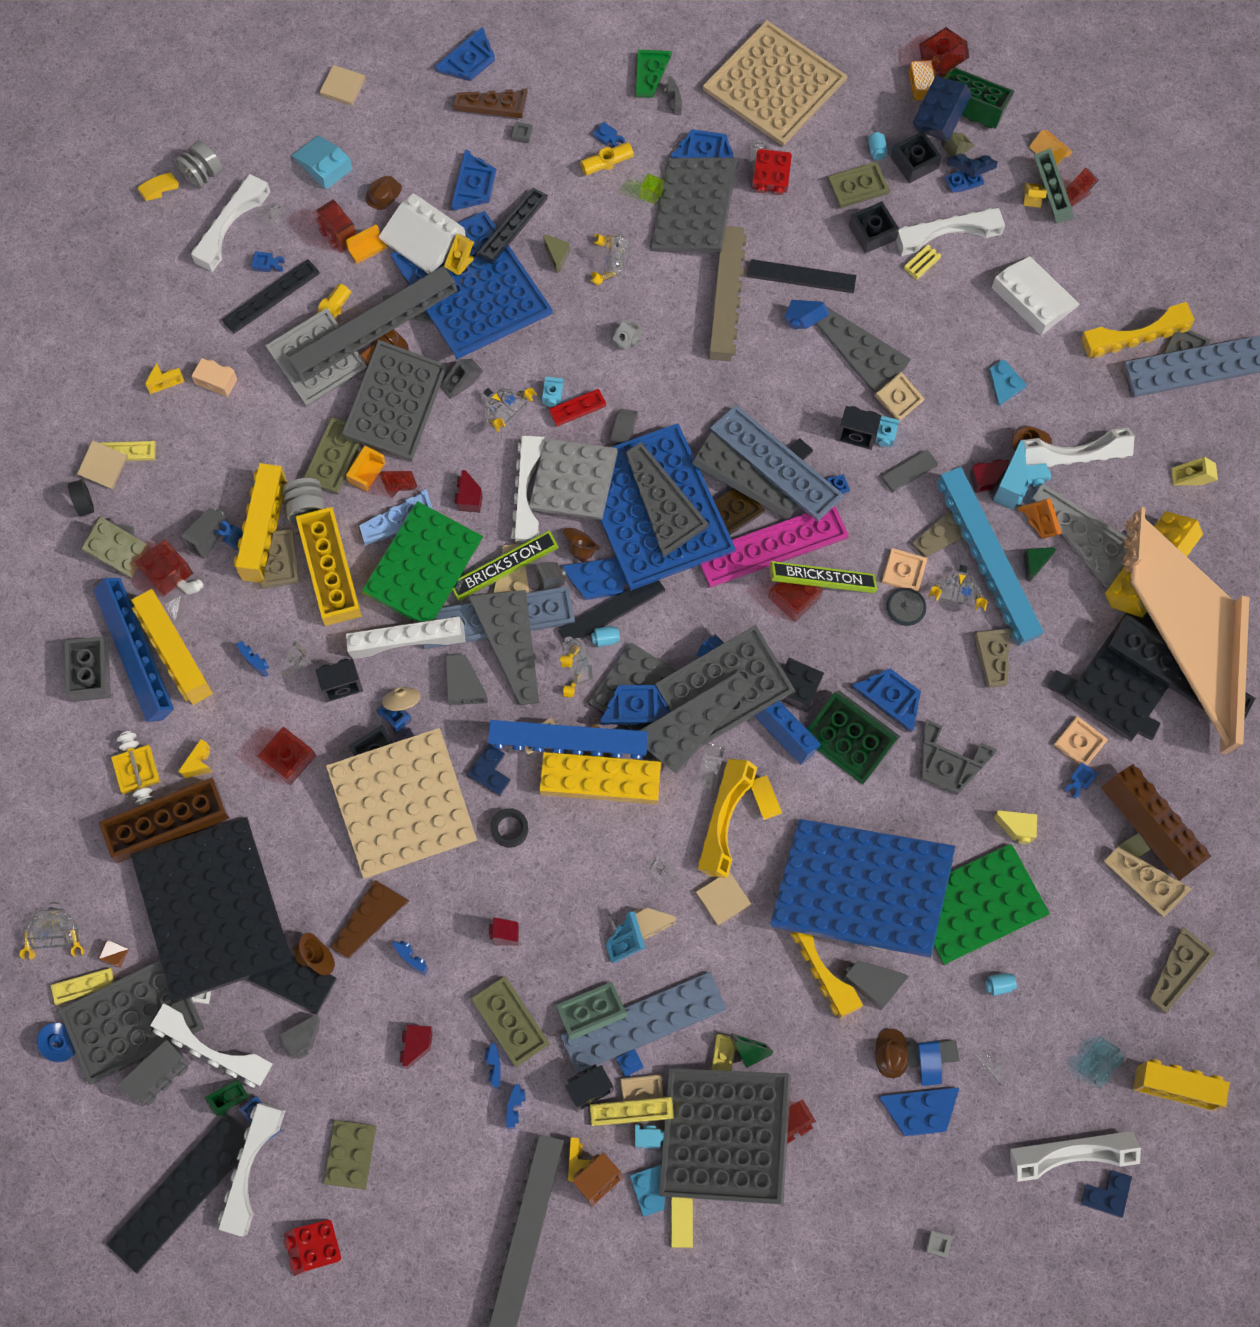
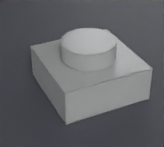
(938, 1244)

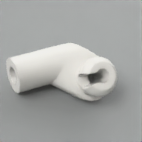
(190, 587)

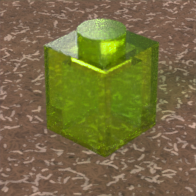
(651, 188)

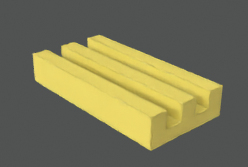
(931, 253)

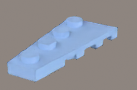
(389, 523)

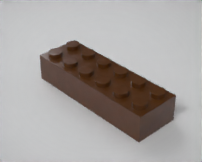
(164, 819)
(1156, 821)

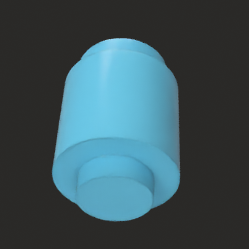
(877, 146)
(605, 636)
(1000, 984)

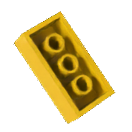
(1181, 1085)

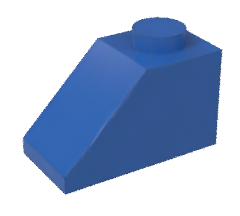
(805, 313)

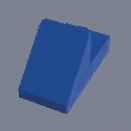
(395, 719)

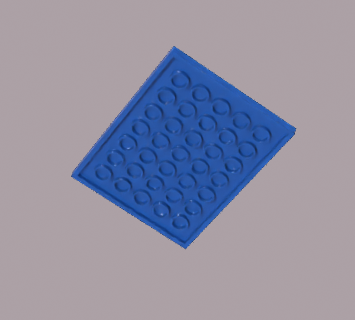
(488, 298)
(629, 525)
(864, 887)

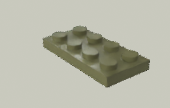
(333, 458)
(510, 1021)

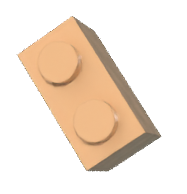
(214, 377)

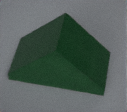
(1036, 559)
(750, 1050)

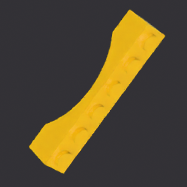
(1103, 340)
(736, 781)
(841, 995)

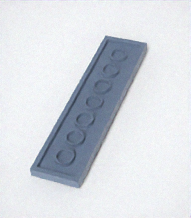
(1193, 366)
(777, 463)
(545, 609)
(647, 1022)

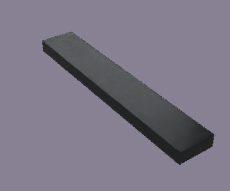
(512, 226)
(802, 276)
(270, 296)
(611, 610)
(1063, 685)

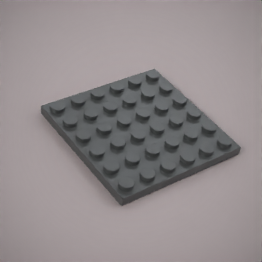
(726, 1136)

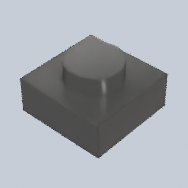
(522, 132)

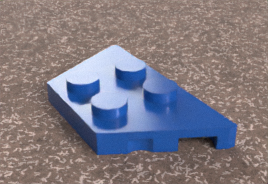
(468, 58)
(704, 145)
(474, 183)
(597, 578)
(892, 695)
(635, 706)
(921, 1111)

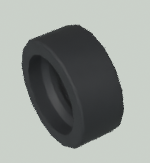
(81, 497)
(509, 843)

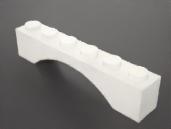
(249, 195)
(983, 223)
(1114, 444)
(526, 524)
(374, 641)
(172, 1023)
(1035, 1160)
(238, 1211)

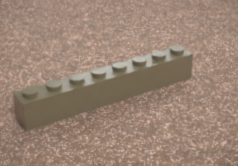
(726, 295)

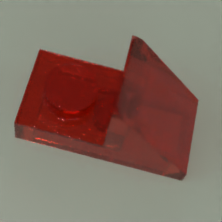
(1081, 186)
(398, 481)

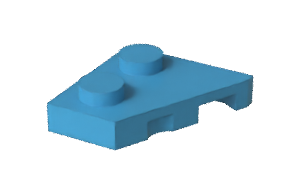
(1005, 381)
(626, 939)
(647, 1190)

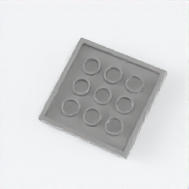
(301, 337)
(573, 479)

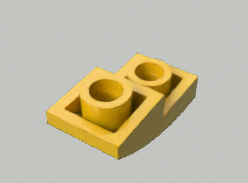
(154, 187)
(765, 797)

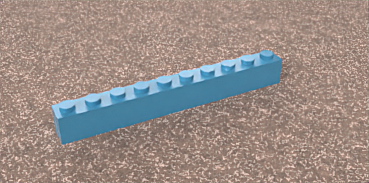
(989, 556)

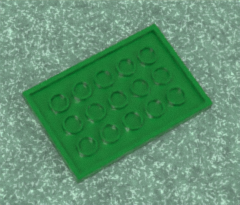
(422, 564)
(986, 904)

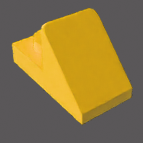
(1034, 194)
(459, 254)
(159, 381)
(193, 765)
(576, 1164)

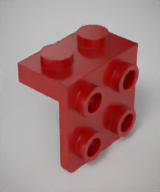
(772, 171)
(312, 1247)

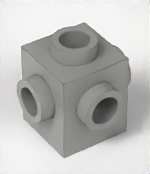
(628, 334)

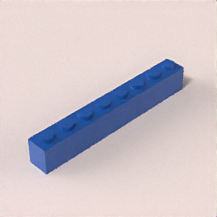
(133, 649)
(778, 720)
(568, 738)

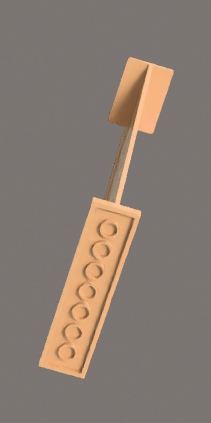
(1197, 623)

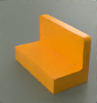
(1045, 141)
(365, 244)

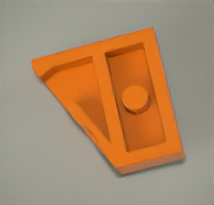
(1042, 517)

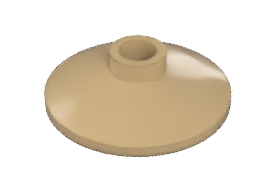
(401, 698)

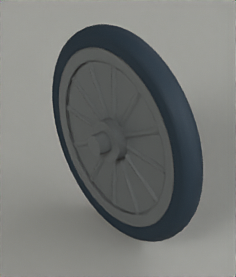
(906, 606)

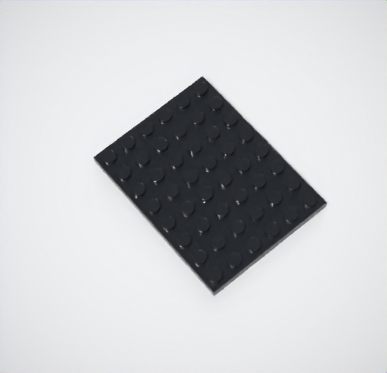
(210, 909)

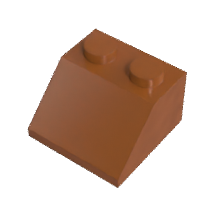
(597, 1178)

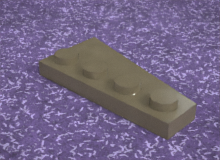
(939, 536)
(1181, 968)

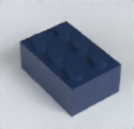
(942, 108)

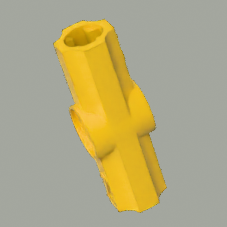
(613, 155)
(335, 300)

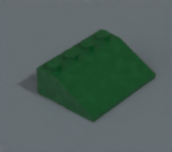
(987, 98)
(852, 736)

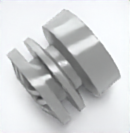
(198, 164)
(302, 497)

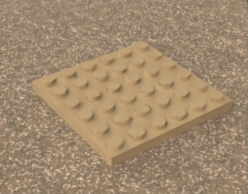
(774, 83)
(401, 803)

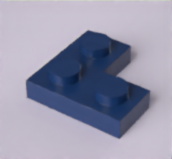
(972, 167)
(485, 773)
(1112, 1199)

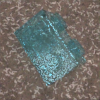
(1100, 1061)

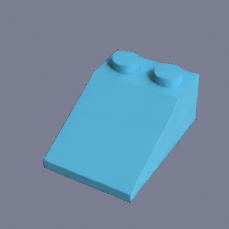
(323, 161)
(1013, 484)

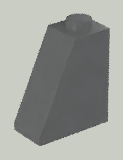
(200, 535)
(463, 682)
(874, 982)

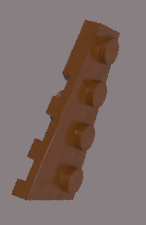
(492, 103)
(368, 918)

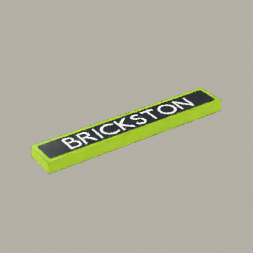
(505, 565)
(822, 577)

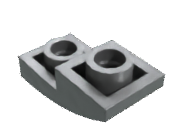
(673, 95)
(624, 426)

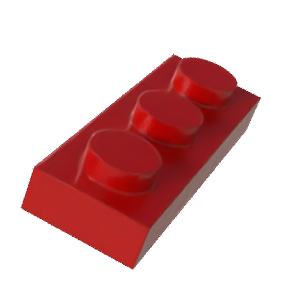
(577, 407)

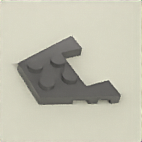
(947, 768)

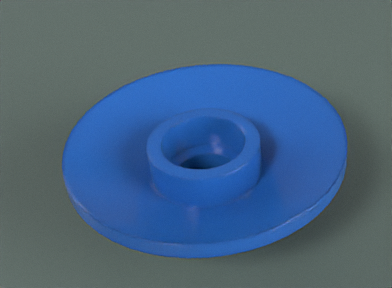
(56, 1034)

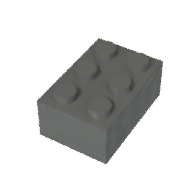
(87, 669)
(155, 1074)

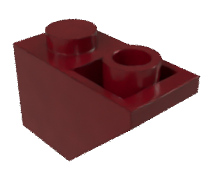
(986, 476)
(469, 495)
(504, 932)
(417, 1044)

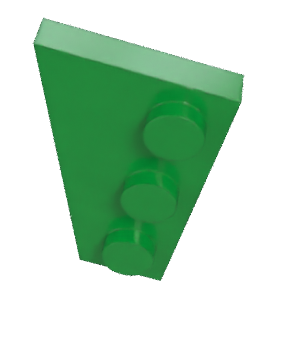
(650, 71)

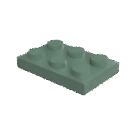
(591, 1011)

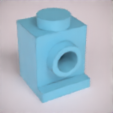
(552, 391)
(886, 425)
(1037, 475)
(648, 1137)

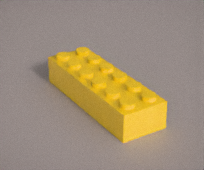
(260, 523)
(1182, 533)
(328, 566)
(170, 647)
(600, 778)

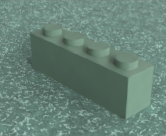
(1054, 186)

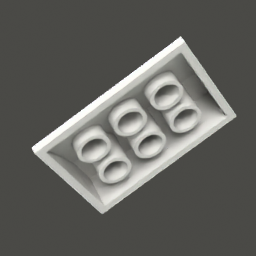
(421, 233)
(1034, 294)

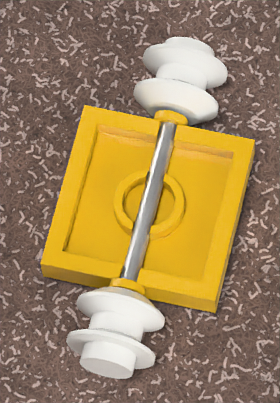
(135, 768)

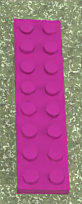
(775, 544)

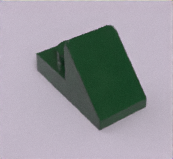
(226, 1098)

